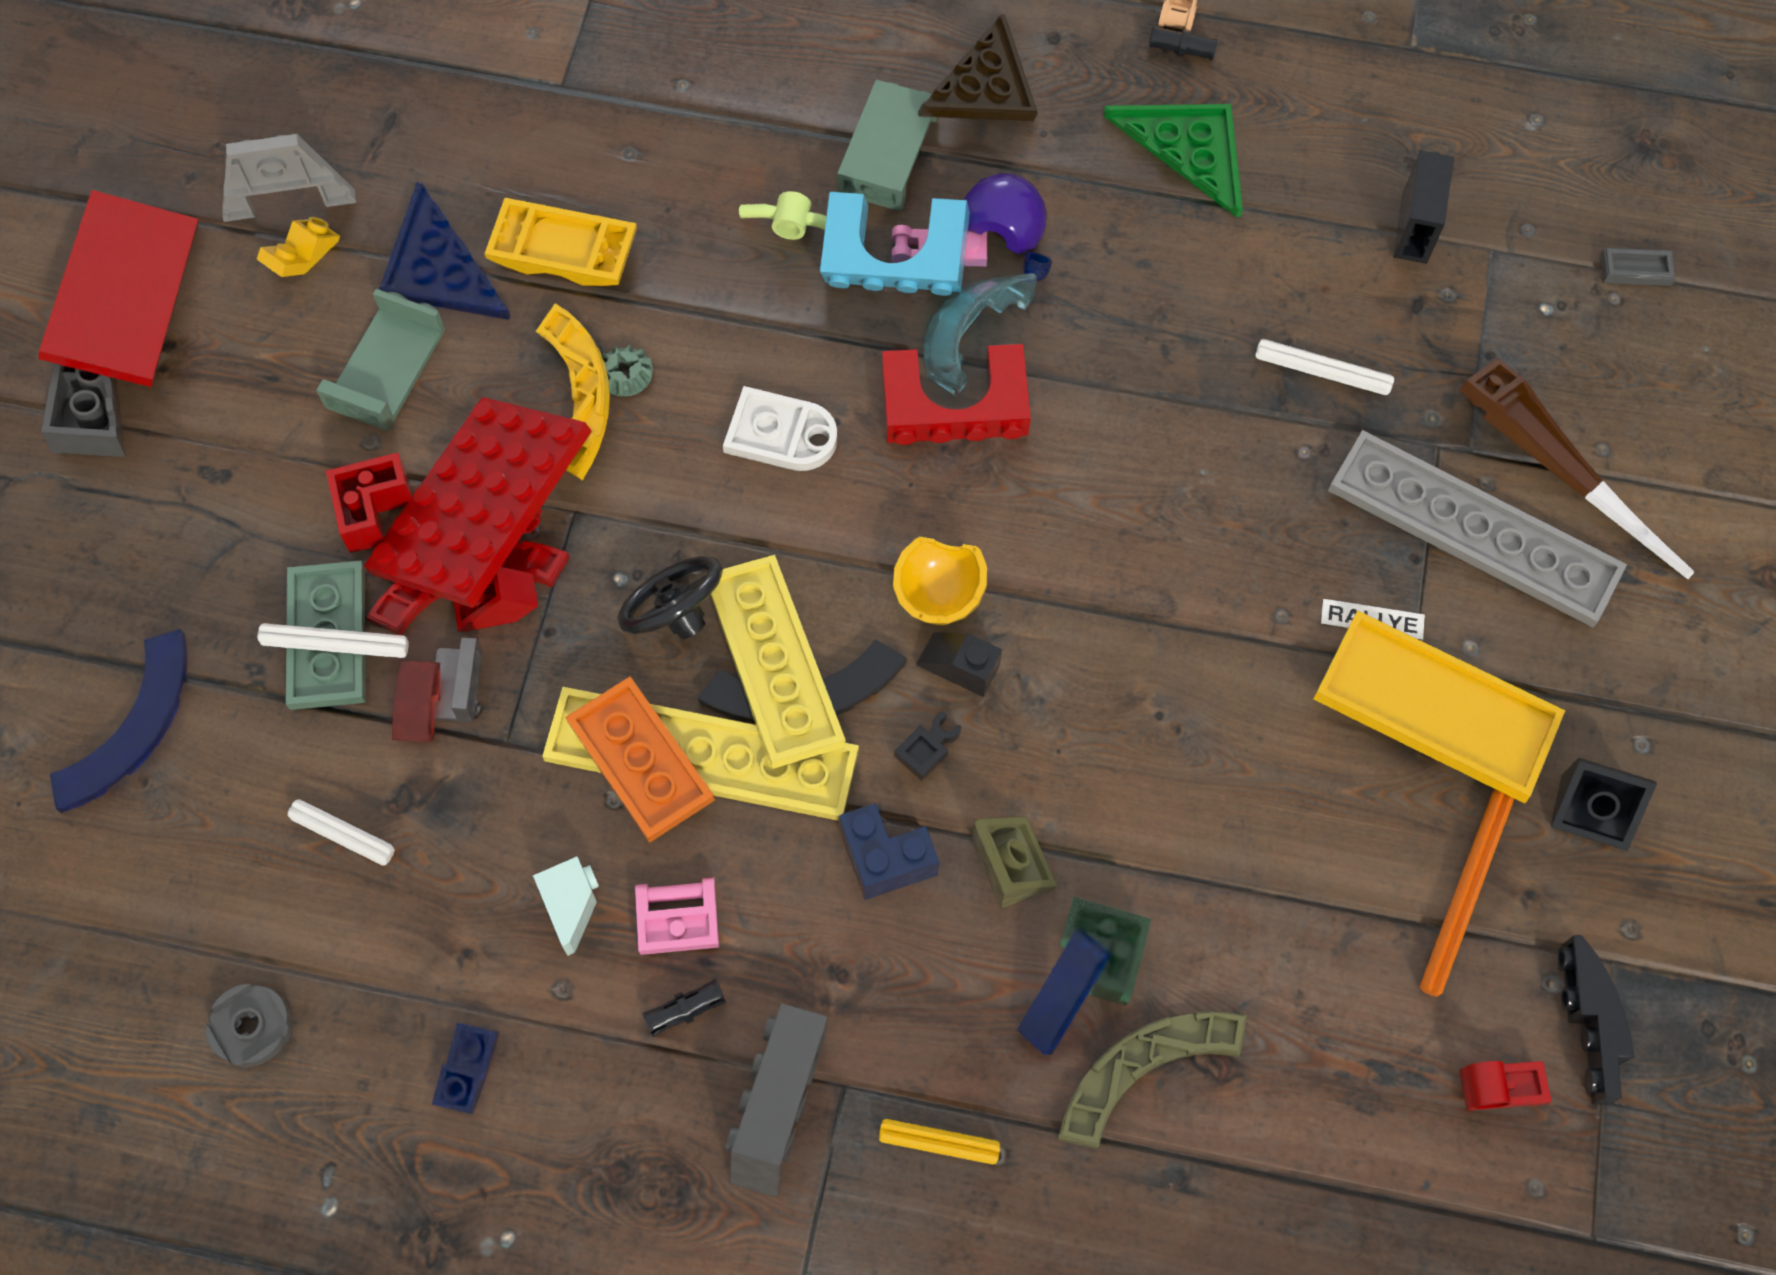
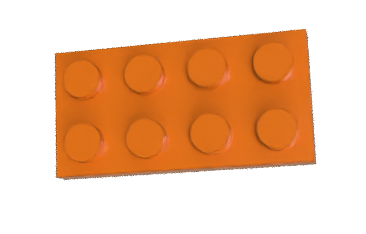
(640, 759)

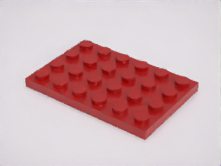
(477, 500)

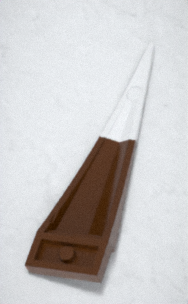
(1523, 419)

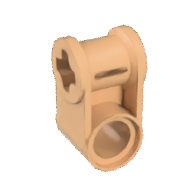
(1178, 14)

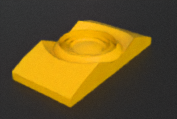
(560, 243)

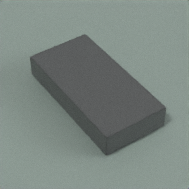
(1638, 266)

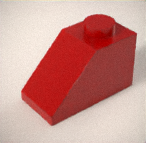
(503, 602)

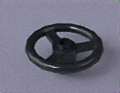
(675, 603)

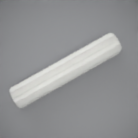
(341, 832)

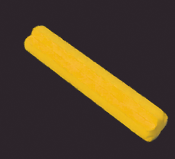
(939, 1141)

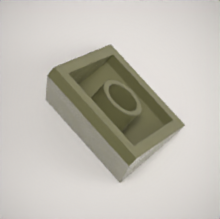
(1011, 859)

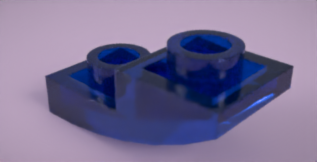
(466, 1068)

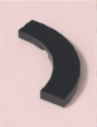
(845, 688)

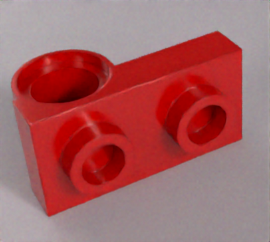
(1504, 1085)

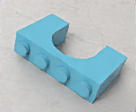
(933, 268)

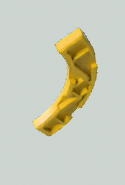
(587, 380)

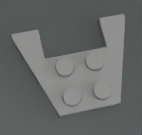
(277, 166)

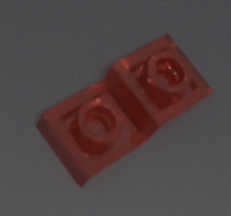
(414, 701)

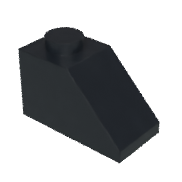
(962, 660)

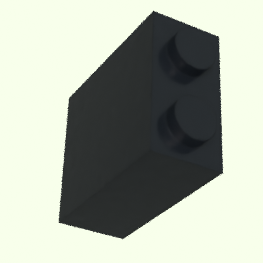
(1423, 206)

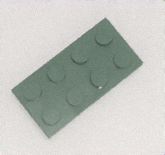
(327, 599)

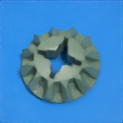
(640, 371)

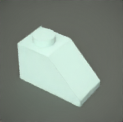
(568, 899)

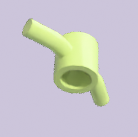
(789, 215)

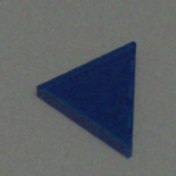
(435, 265)

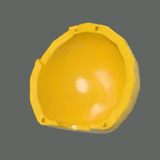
(939, 580)

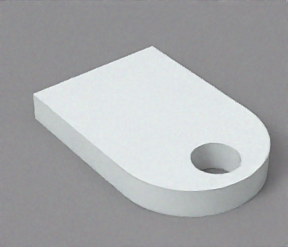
(779, 430)

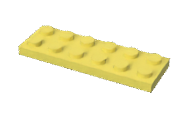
(775, 663)

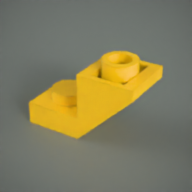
(304, 247)

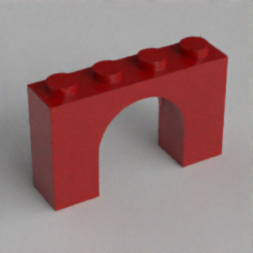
(915, 418)

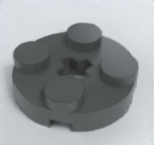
(226, 1021)

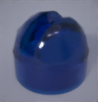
(1037, 264)

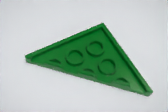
(1191, 141)

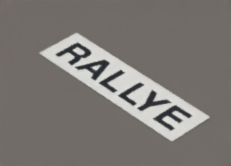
(1342, 613)

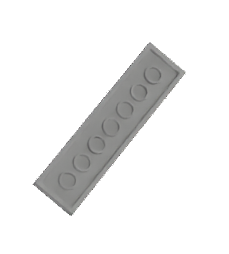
(1478, 528)

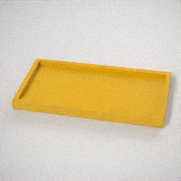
(1440, 706)

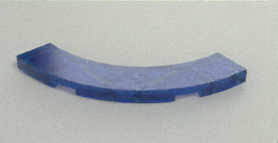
(137, 734)

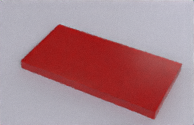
(119, 289)

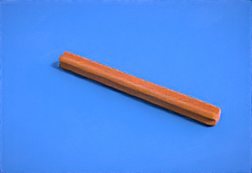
(1466, 894)

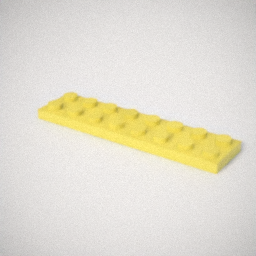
(727, 759)

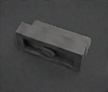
(458, 681)

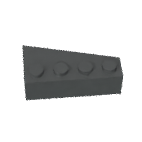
(83, 414)
(775, 1099)

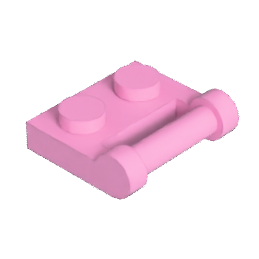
(680, 927)

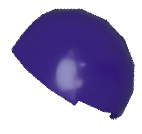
(1009, 207)

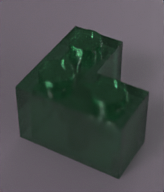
(1118, 933)

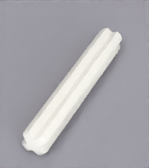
(1324, 367)
(333, 640)

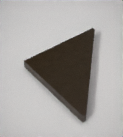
(985, 82)

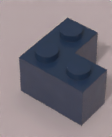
(885, 862)

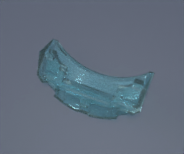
(958, 313)

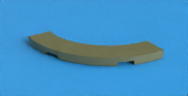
(1137, 1055)

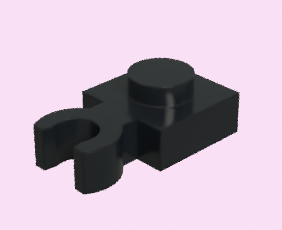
(925, 749)

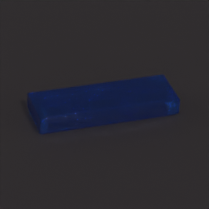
(1064, 992)

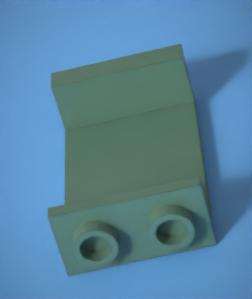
(885, 145)
(385, 361)

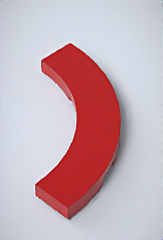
(402, 603)

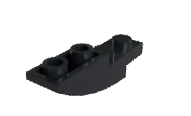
(1594, 1001)

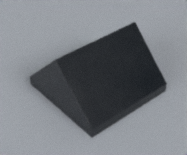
(1601, 803)

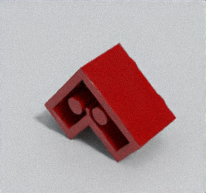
(363, 492)

